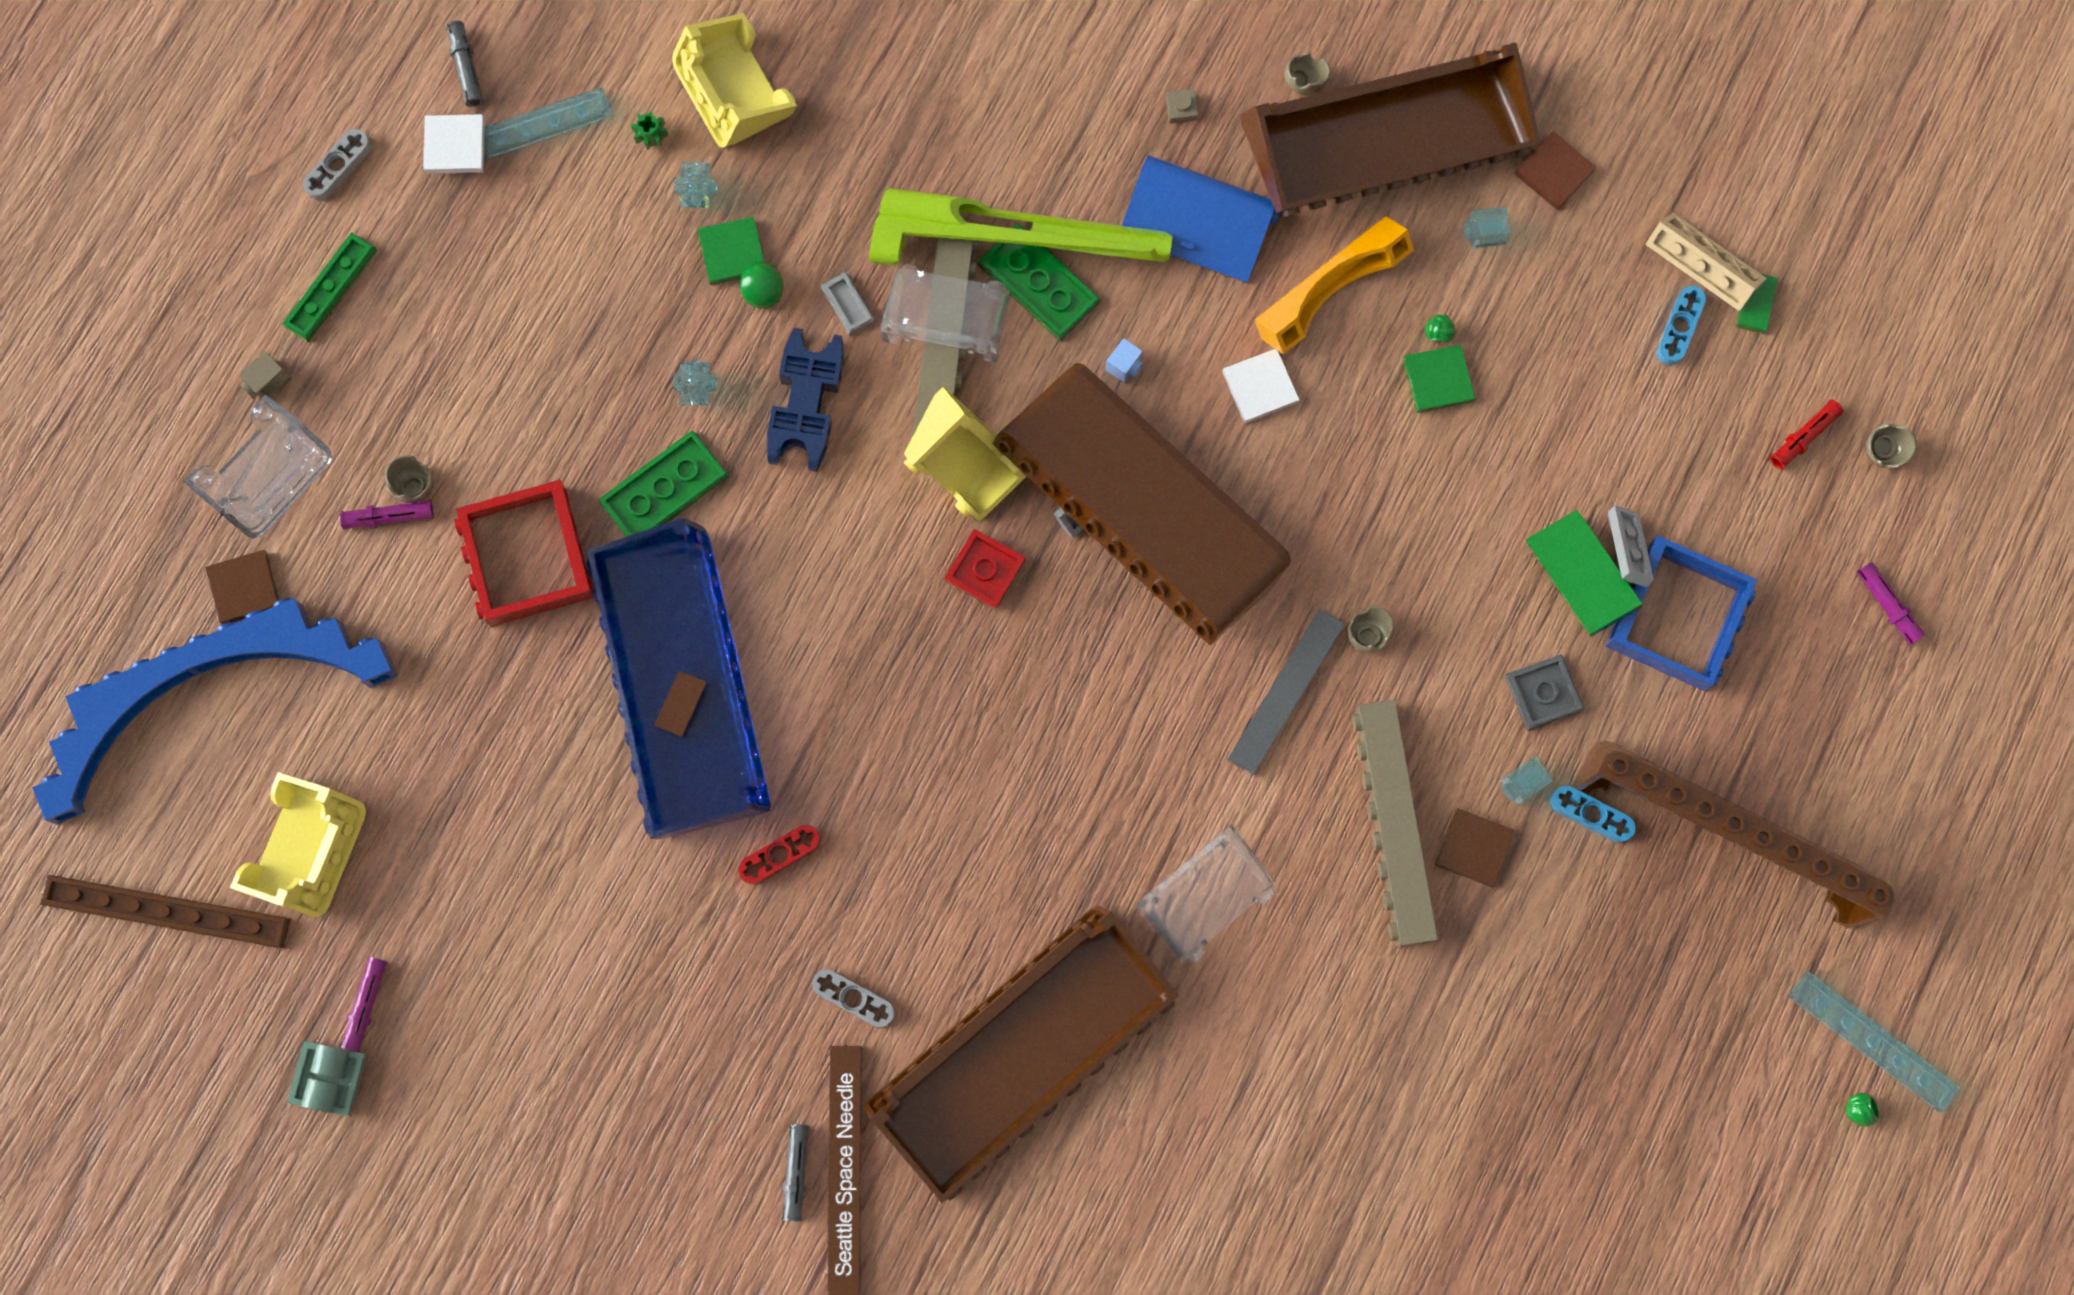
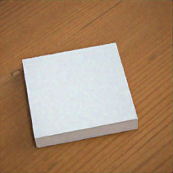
(454, 144)
(1260, 385)

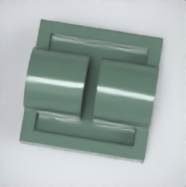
(327, 1078)

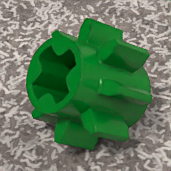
(649, 130)

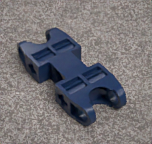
(801, 420)

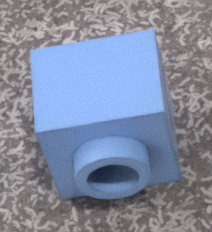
(1124, 361)

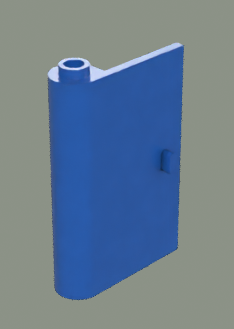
(1208, 218)

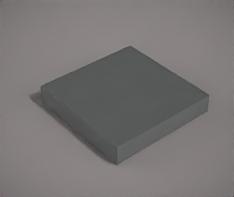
(1544, 692)

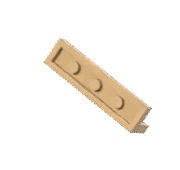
(1705, 261)

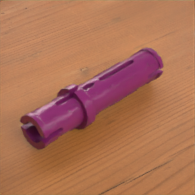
(417, 511)
(1893, 607)
(358, 1024)

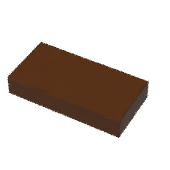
(680, 704)

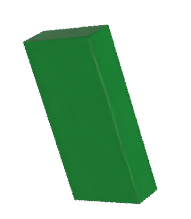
(1757, 311)

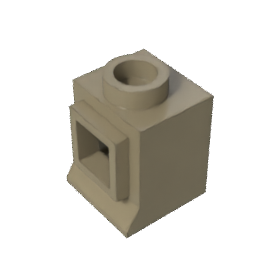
(263, 377)

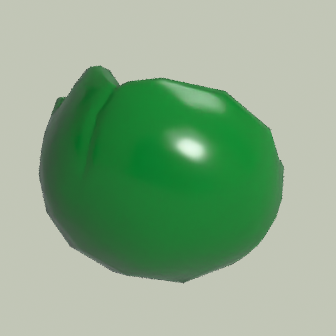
(761, 285)

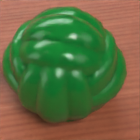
(1440, 328)
(1862, 1109)

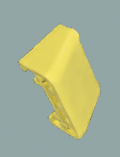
(727, 80)
(961, 457)
(305, 847)

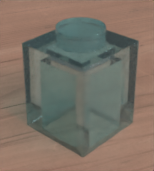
(1487, 227)
(1525, 781)

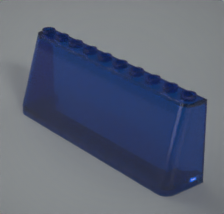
(665, 617)

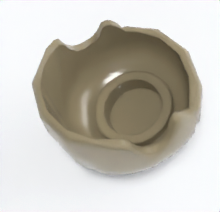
(1306, 74)
(1891, 446)
(408, 479)
(1371, 630)

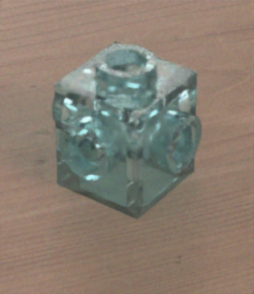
(695, 185)
(694, 383)

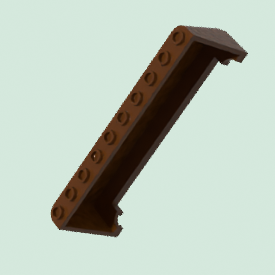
(1392, 130)
(1144, 502)
(1853, 889)
(1020, 1052)

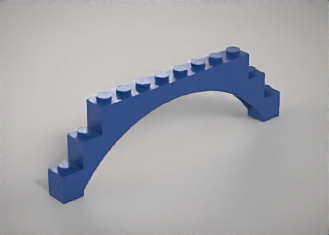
(111, 704)

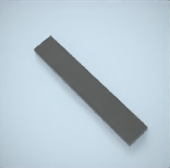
(1285, 692)

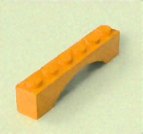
(1374, 250)

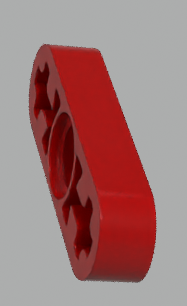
(780, 842)

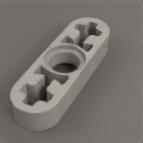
(338, 177)
(829, 994)

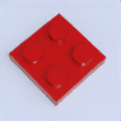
(985, 569)

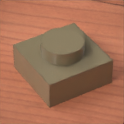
(1181, 106)

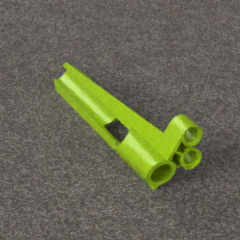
(938, 216)

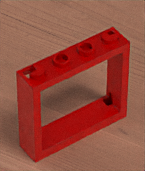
(535, 605)

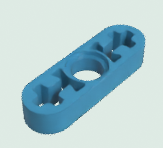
(1671, 333)
(1616, 816)

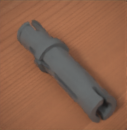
(462, 55)
(795, 1173)

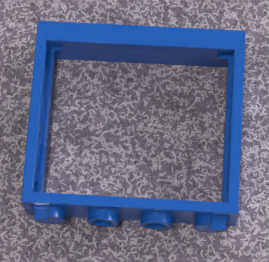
(1732, 623)

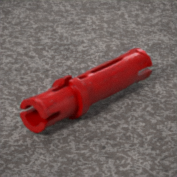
(1827, 414)

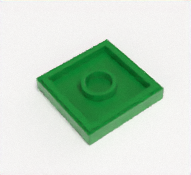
(729, 249)
(1438, 378)

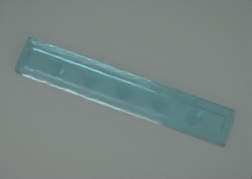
(545, 122)
(1874, 1042)

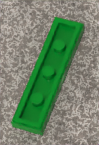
(329, 287)

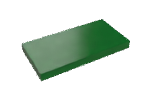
(1040, 284)
(664, 486)
(1583, 573)

